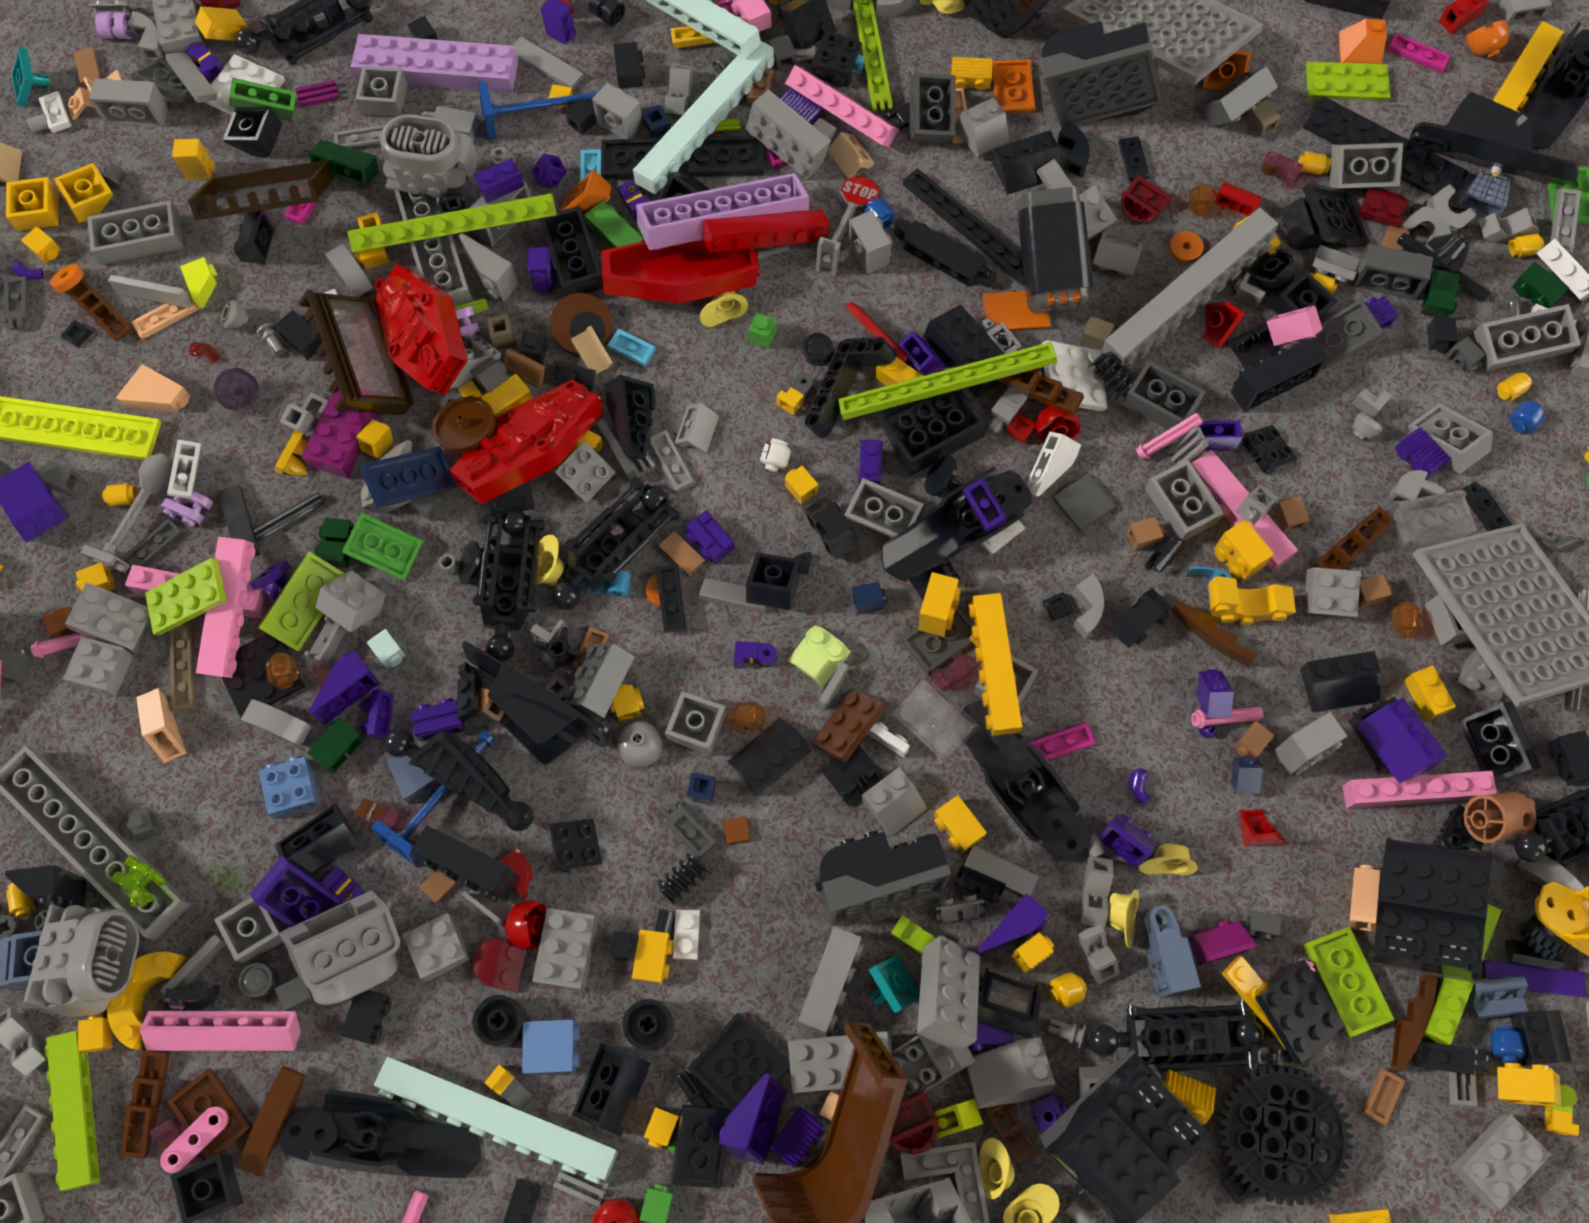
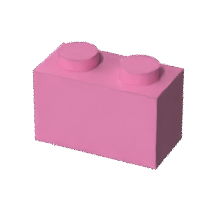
(1294, 326)

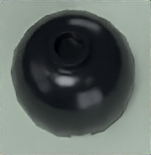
(1274, 270)

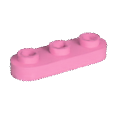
(206, 1133)

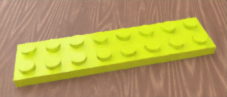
(77, 428)

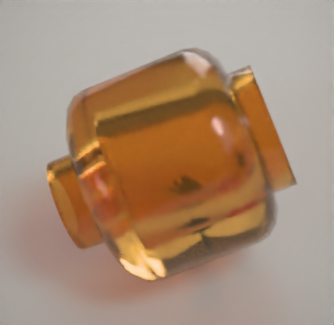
(1202, 200)
(1407, 619)
(281, 670)
(747, 716)

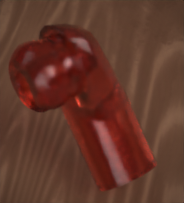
(203, 348)

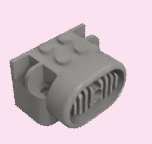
(424, 156)
(344, 949)
(82, 960)
(923, 1204)

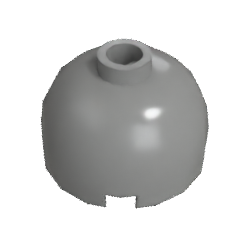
(639, 744)

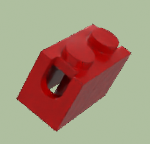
(1465, 11)

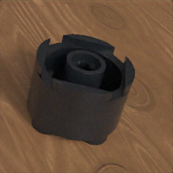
(490, 1011)
(641, 1013)

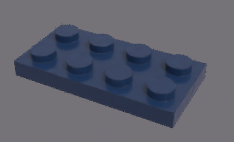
(408, 477)

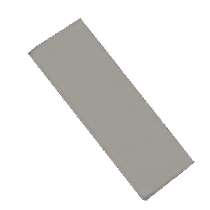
(727, 594)

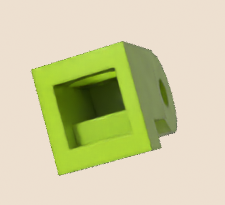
(911, 934)

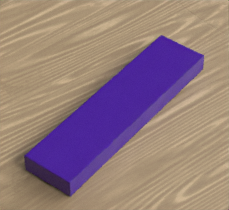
(1539, 979)

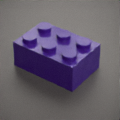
(293, 894)

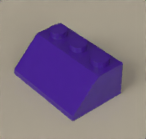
(1402, 741)

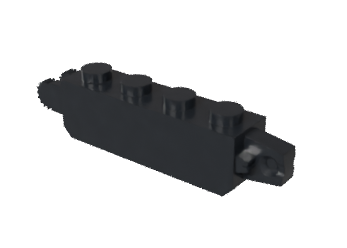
(943, 253)

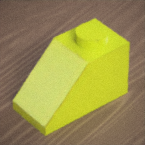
(200, 280)
(957, 1118)

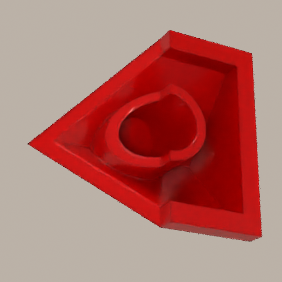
(1221, 322)
(1258, 830)

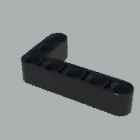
(839, 377)

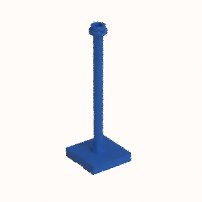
(490, 110)
(399, 841)

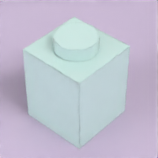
(386, 649)

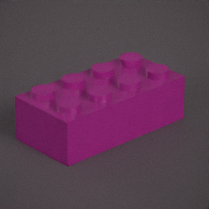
(334, 439)

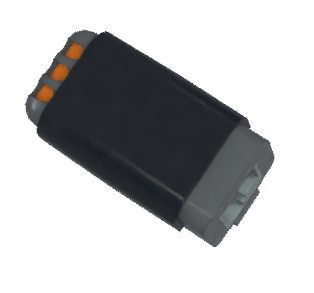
(1054, 249)

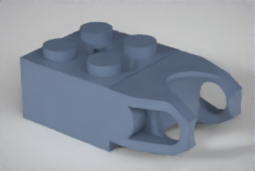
(1169, 954)
(17, 959)

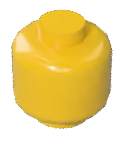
(1067, 990)

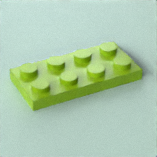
(1348, 81)
(185, 596)
(294, 610)
(1348, 982)

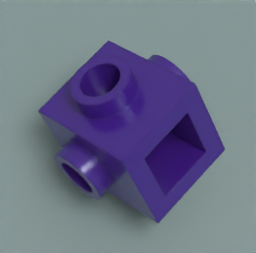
(548, 171)
(1043, 1110)

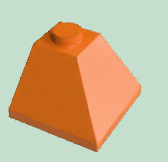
(1363, 42)
(1228, 70)
(588, 193)

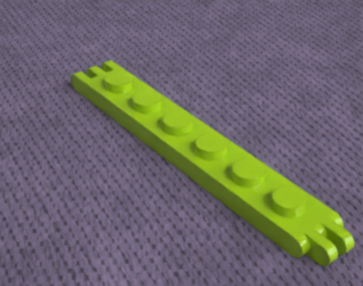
(872, 50)

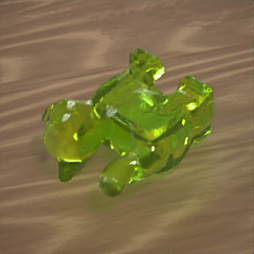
(138, 877)

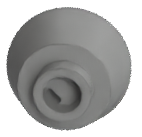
(499, 155)
(234, 315)
(1366, 426)

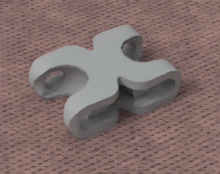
(1438, 216)

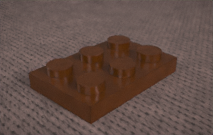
(848, 725)
(202, 1094)

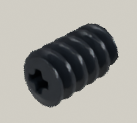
(1112, 374)
(681, 878)

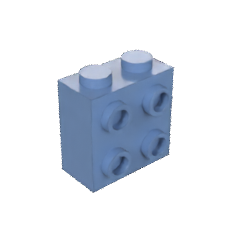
(289, 787)
(550, 1047)

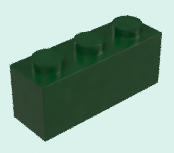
(346, 161)

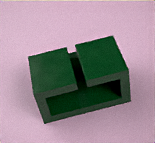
(1540, 286)
(1441, 293)
(334, 537)
(334, 743)

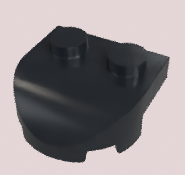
(191, 1000)

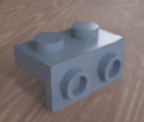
(1499, 997)

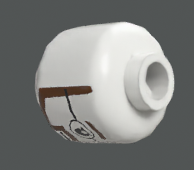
(775, 455)

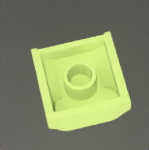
(819, 655)

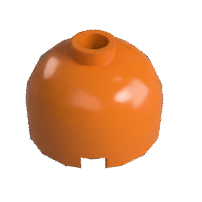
(1488, 39)

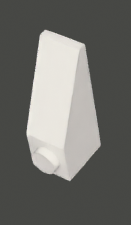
(1054, 459)
(184, 469)

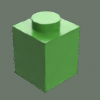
(762, 330)
(657, 1204)

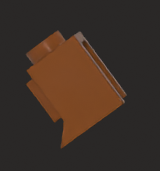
(56, 621)

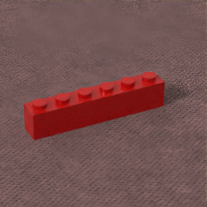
(765, 230)

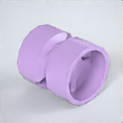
(113, 25)

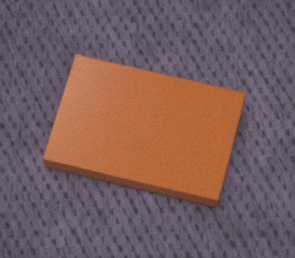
(1013, 86)
(1013, 311)

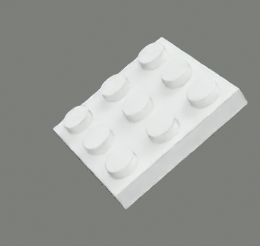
(244, 70)
(1074, 374)

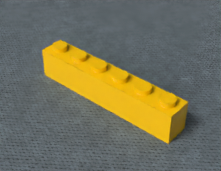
(1529, 66)
(996, 664)

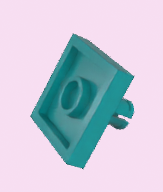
(24, 78)
(894, 984)

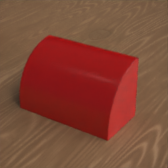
(1238, 199)

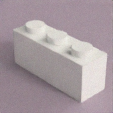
(1566, 268)

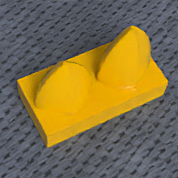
(287, 461)

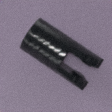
(1164, 554)

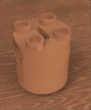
(1499, 816)

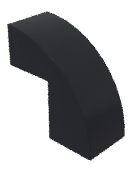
(1074, 139)

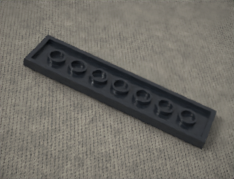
(713, 158)
(1419, 166)

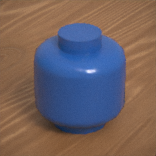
(882, 210)
(1527, 417)
(1507, 1044)

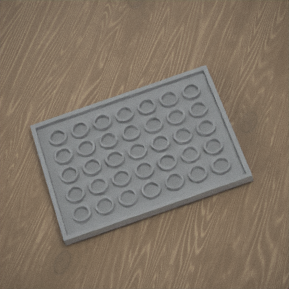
(1185, 35)
(1513, 610)

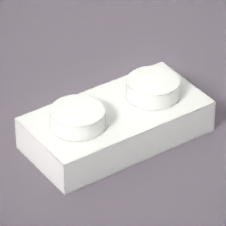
(55, 112)
(1003, 537)
(894, 742)
(686, 934)

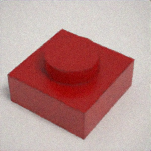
(1021, 428)

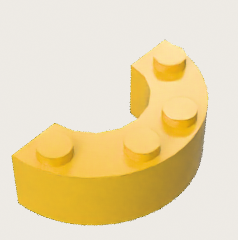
(1249, 605)
(126, 1010)

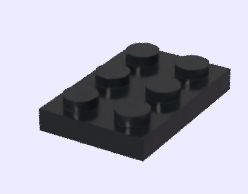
(697, 1154)

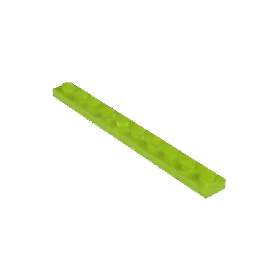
(452, 223)
(948, 380)

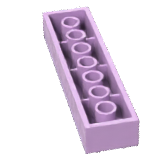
(439, 61)
(682, 217)

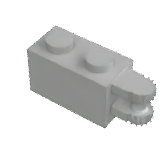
(460, 120)

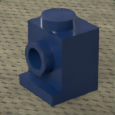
(656, 121)
(702, 788)

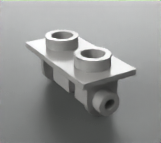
(102, 6)
(967, 904)

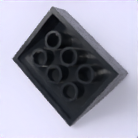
(931, 428)

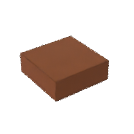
(736, 830)

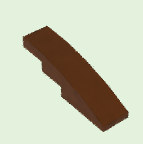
(99, 310)
(1045, 390)
(1356, 540)
(1206, 629)
(1410, 1031)
(145, 1104)
(271, 1121)
(1009, 1129)

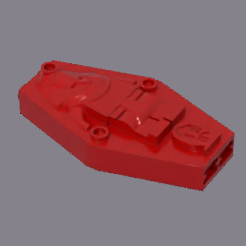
(677, 271)
(420, 328)
(528, 441)

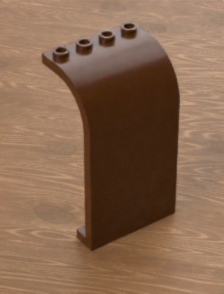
(845, 1172)

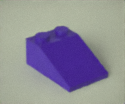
(29, 502)
(344, 686)
(1128, 840)
(1021, 922)
(753, 1122)

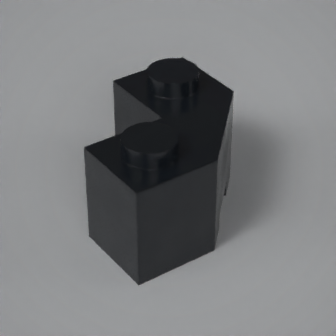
(833, 529)
(1137, 620)

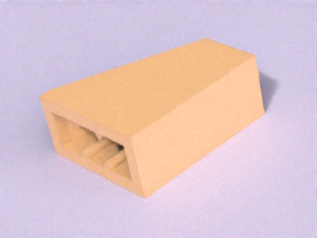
(152, 392)
(159, 725)
(1365, 898)

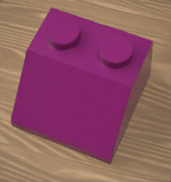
(1221, 942)

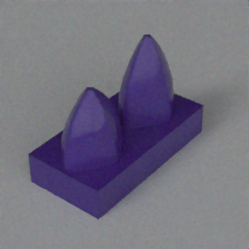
(272, 579)
(379, 707)

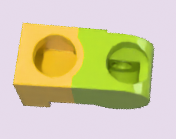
(1560, 1118)

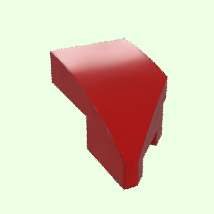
(520, 865)

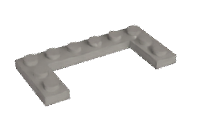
(956, 1159)

